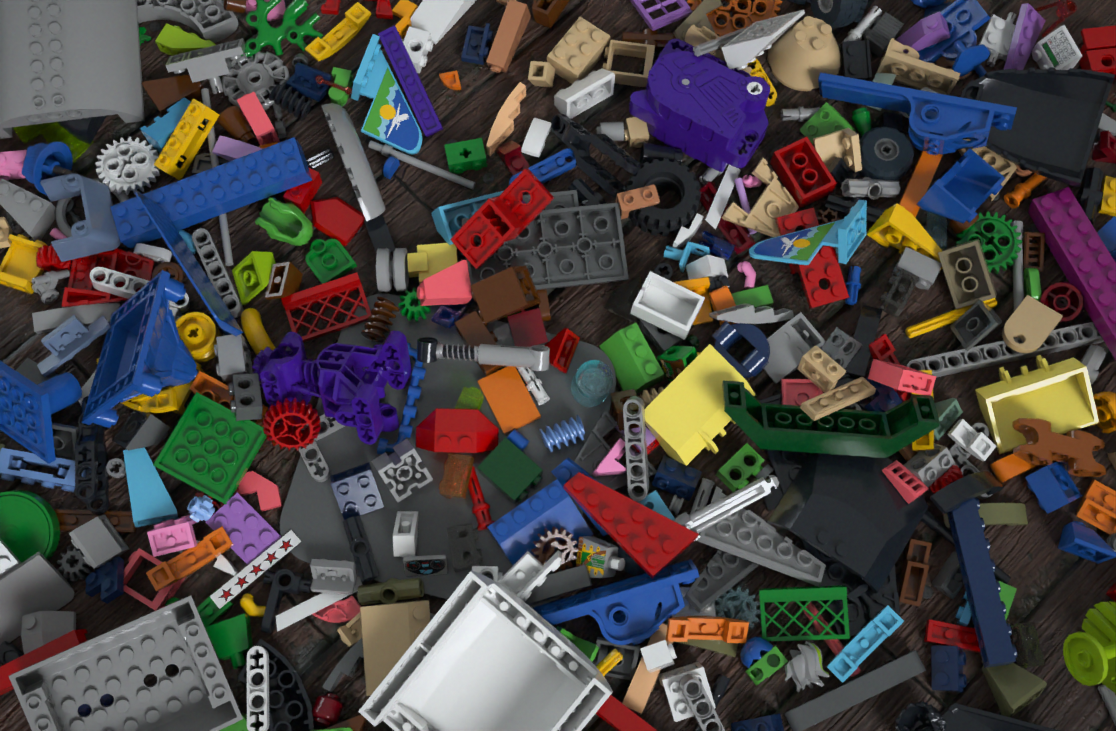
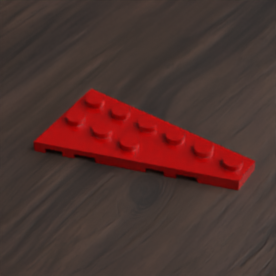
(640, 532)

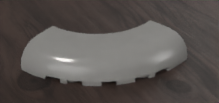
(203, 16)
(354, 160)

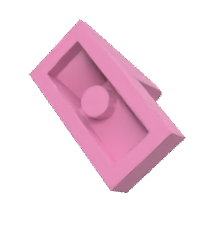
(609, 465)

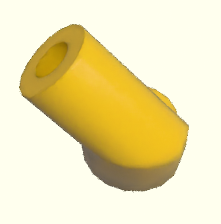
(250, 607)

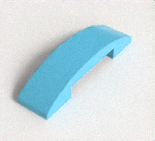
(864, 643)

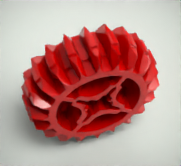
(294, 418)

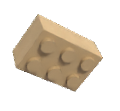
(578, 50)

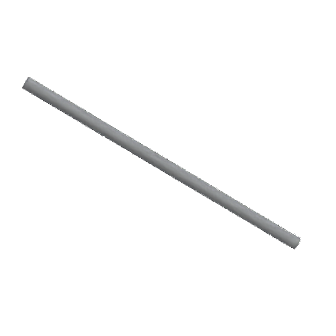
(215, 162)

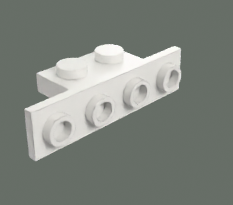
(528, 573)

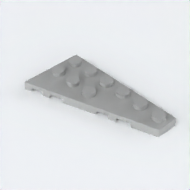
(757, 541)

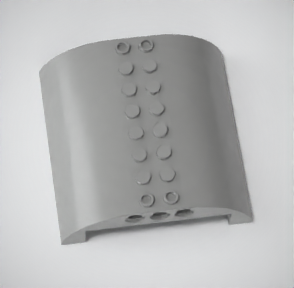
(68, 61)

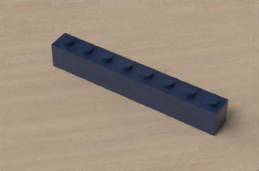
(981, 586)

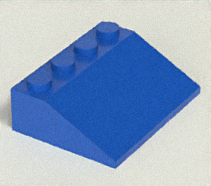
(543, 510)

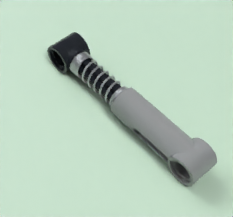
(532, 357)

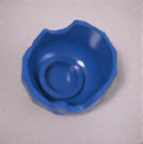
(754, 649)

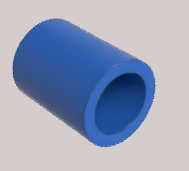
(518, 440)

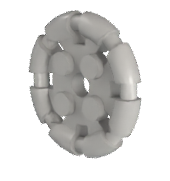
(254, 69)

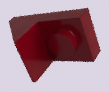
(1105, 148)
(512, 157)

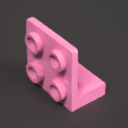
(172, 536)

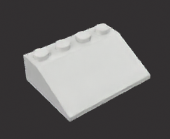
(756, 39)

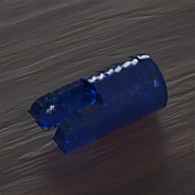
(720, 248)

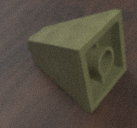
(1013, 687)

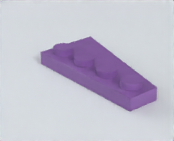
(1024, 38)

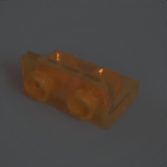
(456, 476)

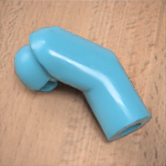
(188, 240)

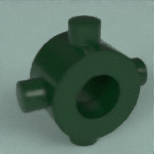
(692, 340)

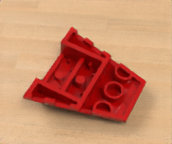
(80, 288)

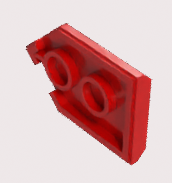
(336, 219)

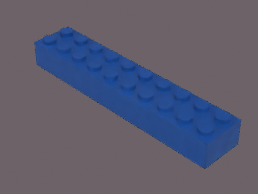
(215, 191)

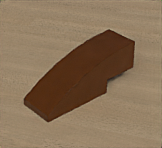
(914, 571)

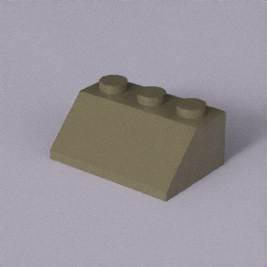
(967, 273)

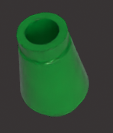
(862, 120)

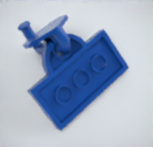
(962, 20)

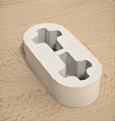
(152, 252)

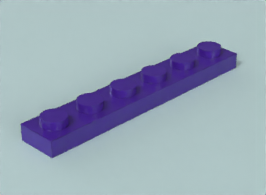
(410, 81)

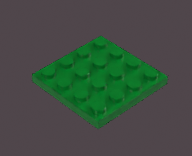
(211, 448)

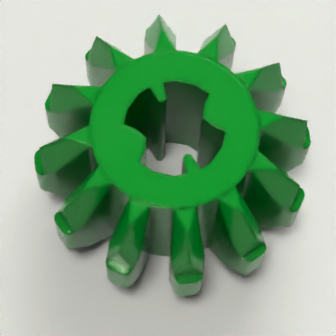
(412, 311)

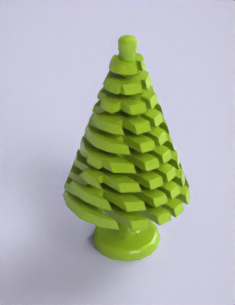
(1093, 654)

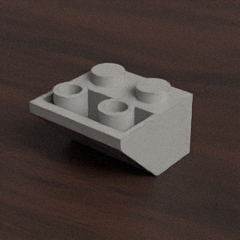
(98, 541)

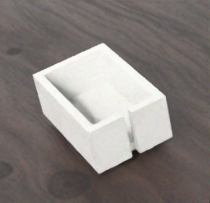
(667, 305)

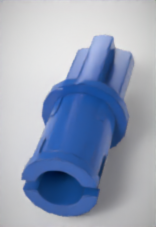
(853, 284)

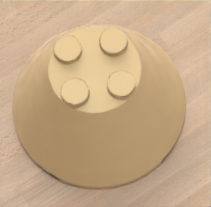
(804, 53)

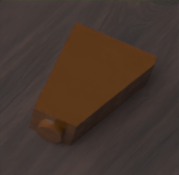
(170, 90)

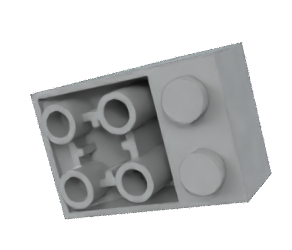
(789, 346)

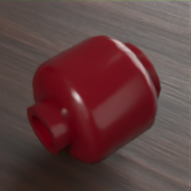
(326, 710)

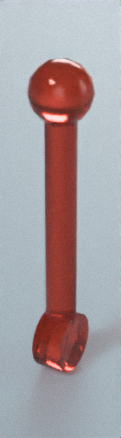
(319, 79)

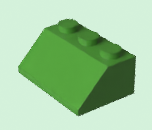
(632, 359)

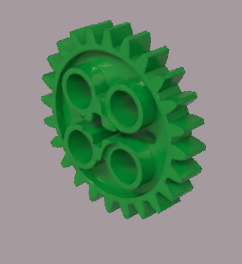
(1001, 230)

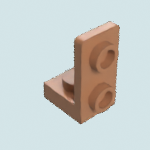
(636, 199)

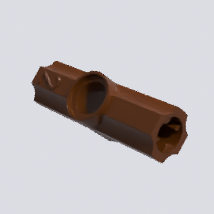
(649, 37)

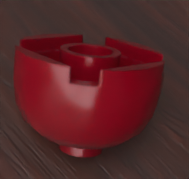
(1052, 299)

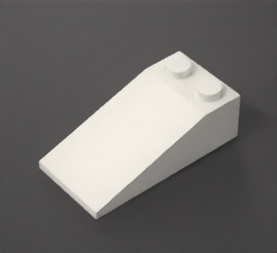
(439, 16)

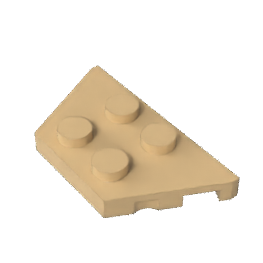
(999, 163)

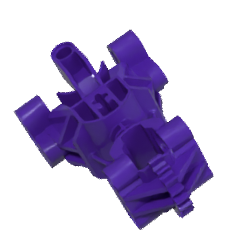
(343, 376)

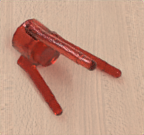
(1063, 11)

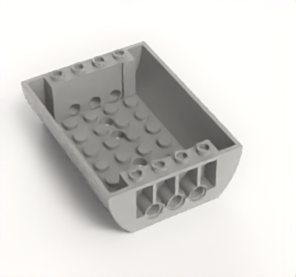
(117, 664)

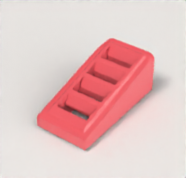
(915, 486)

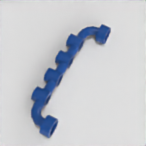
(409, 410)

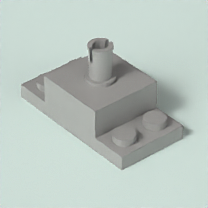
(208, 62)

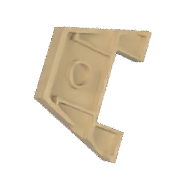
(772, 203)

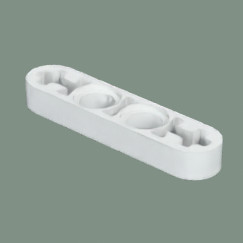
(254, 690)

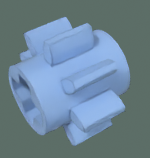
(201, 508)

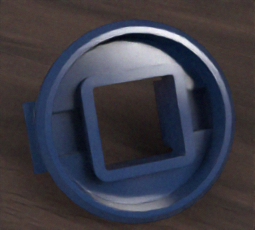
(729, 335)

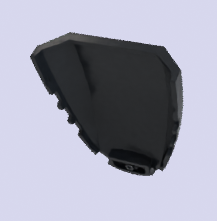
(1052, 120)

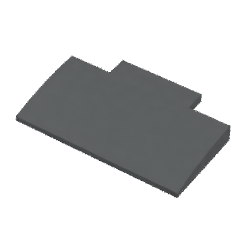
(563, 246)

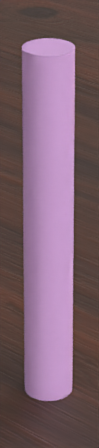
(743, 198)

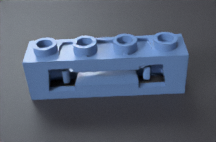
(9, 464)

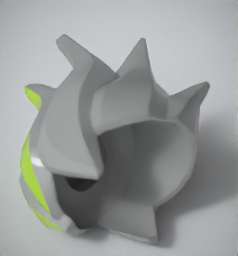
(805, 666)

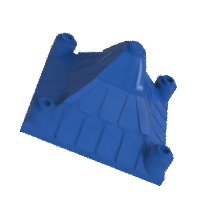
(140, 351)

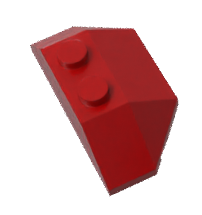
(457, 431)

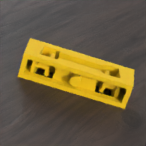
(186, 139)

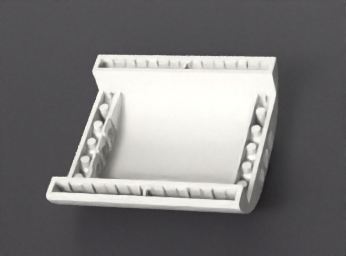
(488, 668)

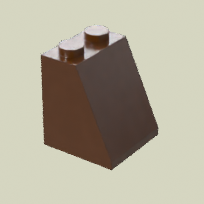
(505, 293)

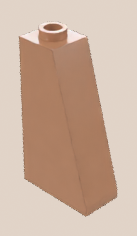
(508, 36)

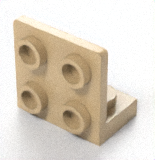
(840, 144)

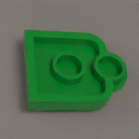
(329, 260)

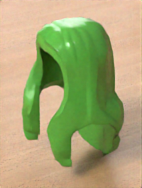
(285, 222)

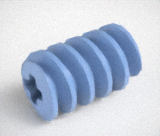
(563, 433)

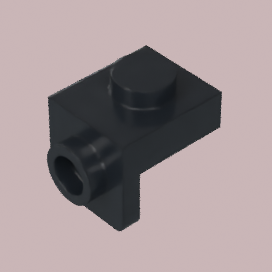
(841, 172)

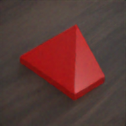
(562, 349)

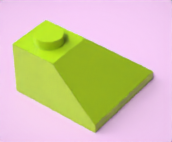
(253, 274)

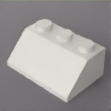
(585, 93)

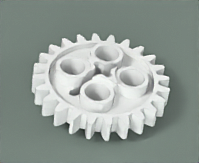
(127, 165)

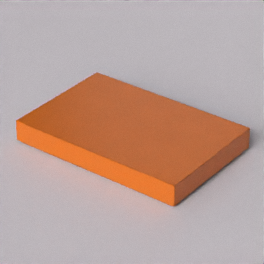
(509, 399)

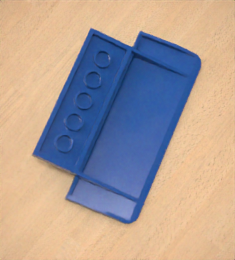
(190, 266)

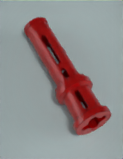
(483, 507)

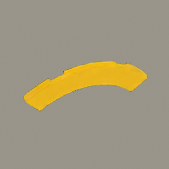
(159, 403)

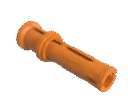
(1023, 190)

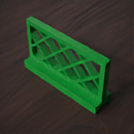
(808, 594)

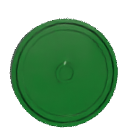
(28, 524)

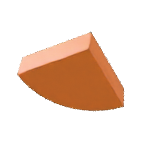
(450, 80)

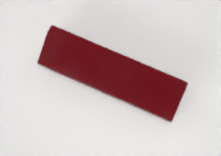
(733, 232)

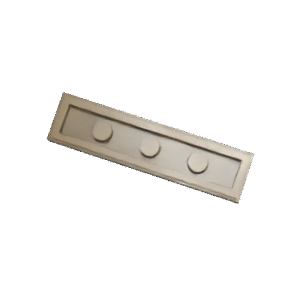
(838, 398)

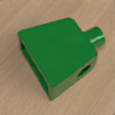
(232, 639)

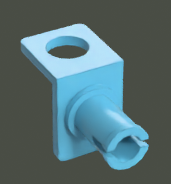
(683, 255)

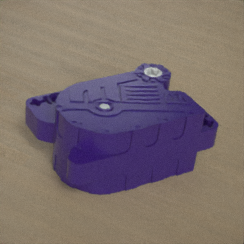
(703, 106)

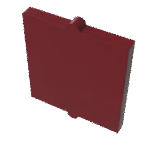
(527, 328)

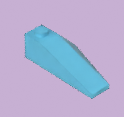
(449, 217)

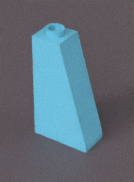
(146, 490)

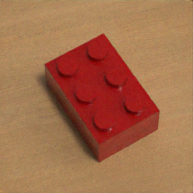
(803, 172)

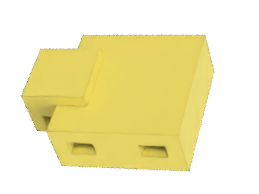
(431, 259)

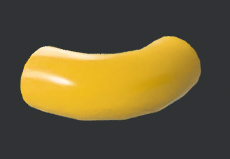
(255, 331)

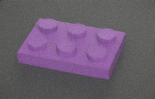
(245, 528)

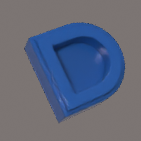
(390, 167)

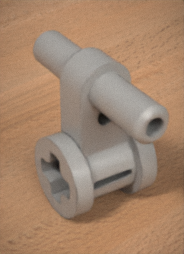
(46, 284)

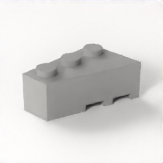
(29, 210)

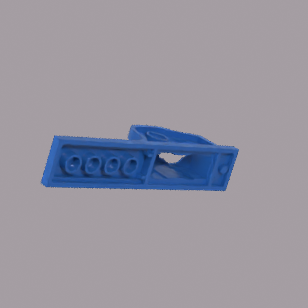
(935, 119)
(636, 599)

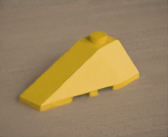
(902, 230)

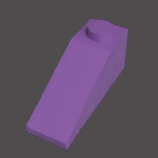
(925, 32)

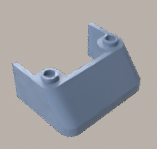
(95, 233)

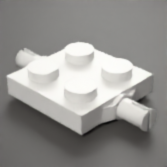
(998, 37)

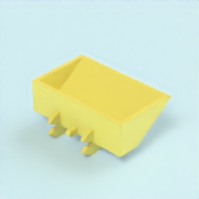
(1050, 393)
(692, 407)

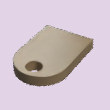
(1031, 323)

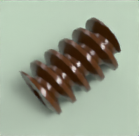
(379, 319)

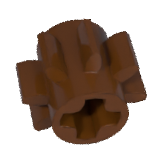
(827, 216)

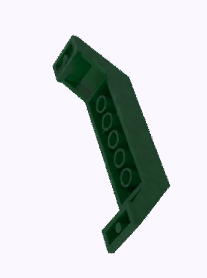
(838, 433)

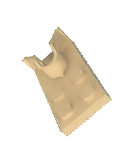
(915, 72)

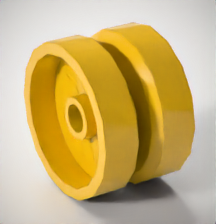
(198, 335)

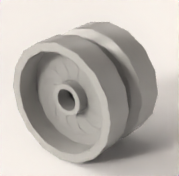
(392, 271)

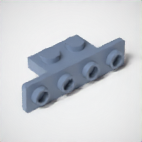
(69, 340)

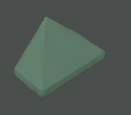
(947, 412)

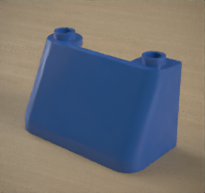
(962, 189)

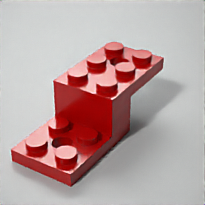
(502, 218)
(822, 266)

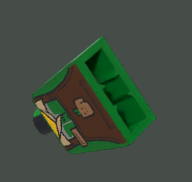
(676, 359)

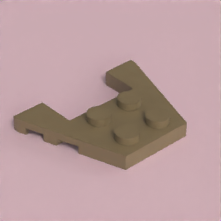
(698, 18)

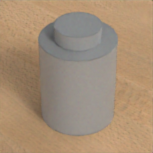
(613, 130)

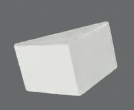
(706, 267)

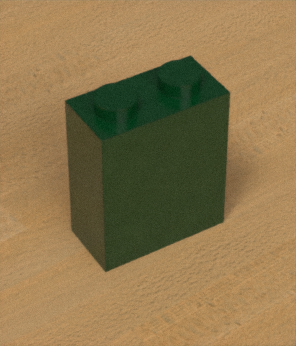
(510, 471)

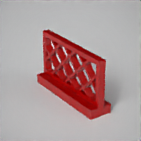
(318, 295)

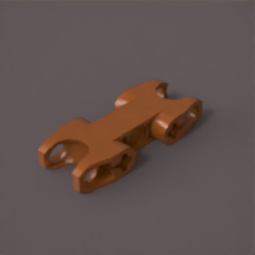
(1045, 446)

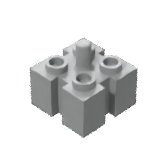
(402, 470)

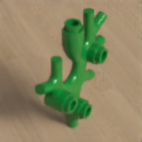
(273, 35)

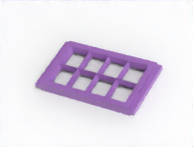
(666, 19)

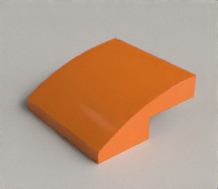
(1099, 507)

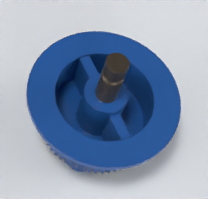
(46, 162)

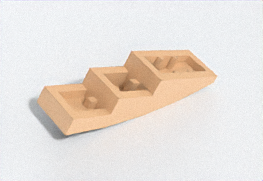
(504, 123)
(643, 680)

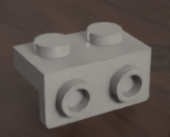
(333, 576)

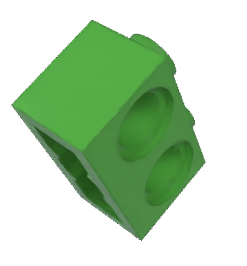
(737, 465)

